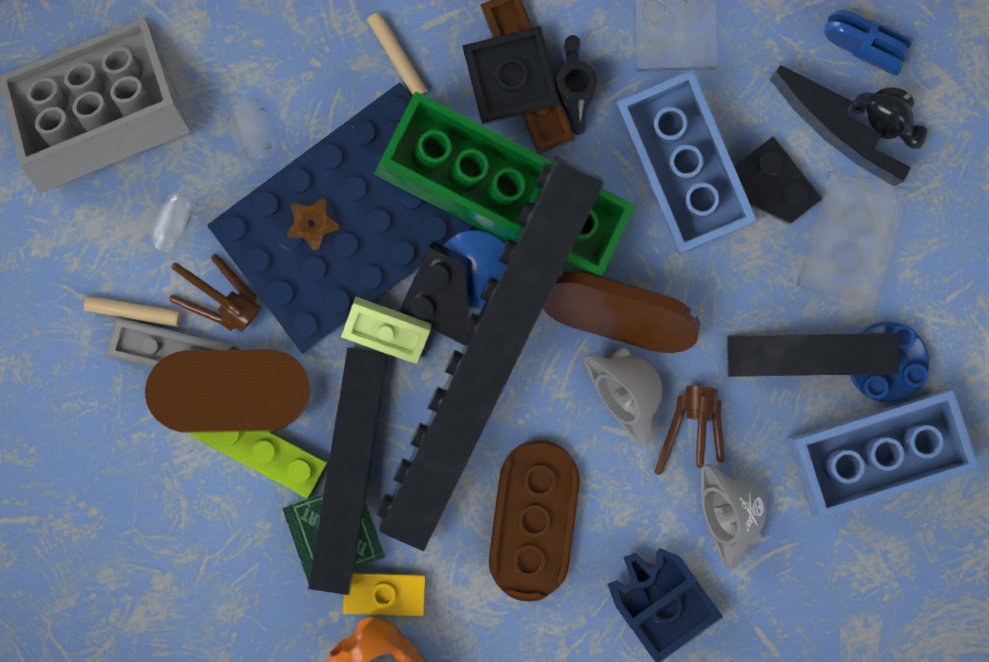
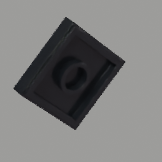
(511, 75)

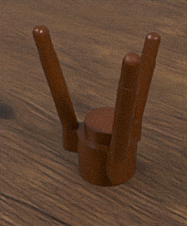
(237, 309)
(701, 406)

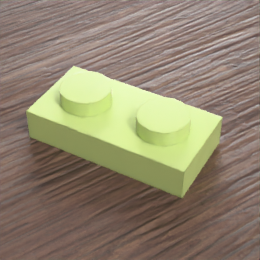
(386, 330)

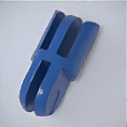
(868, 40)

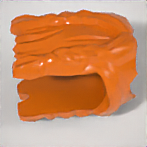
(373, 639)

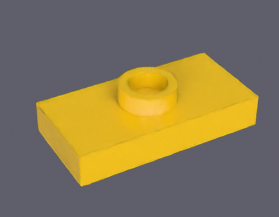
(386, 594)

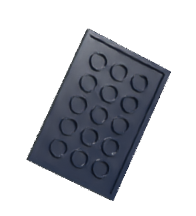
(378, 235)

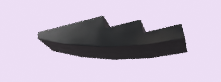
(827, 116)
(813, 355)

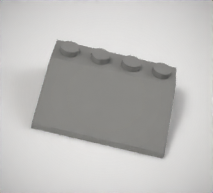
(91, 106)

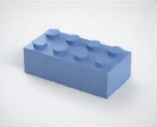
(686, 162)
(883, 453)

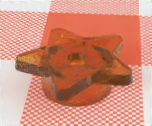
(303, 215)

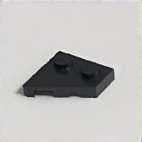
(776, 183)
(441, 292)

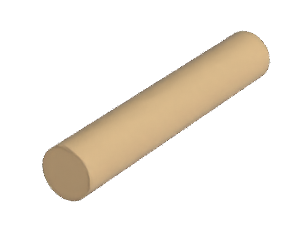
(396, 54)
(132, 311)

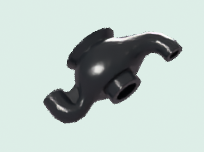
(576, 84)
(891, 115)

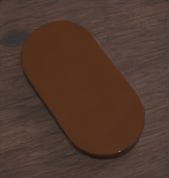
(622, 312)
(227, 391)
(534, 520)

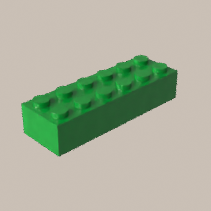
(487, 179)

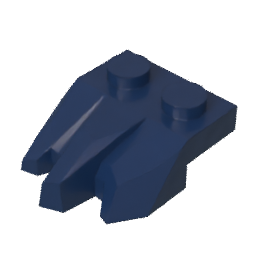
(663, 604)

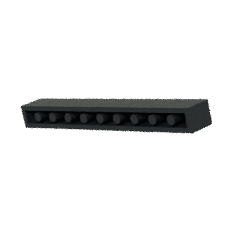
(490, 352)

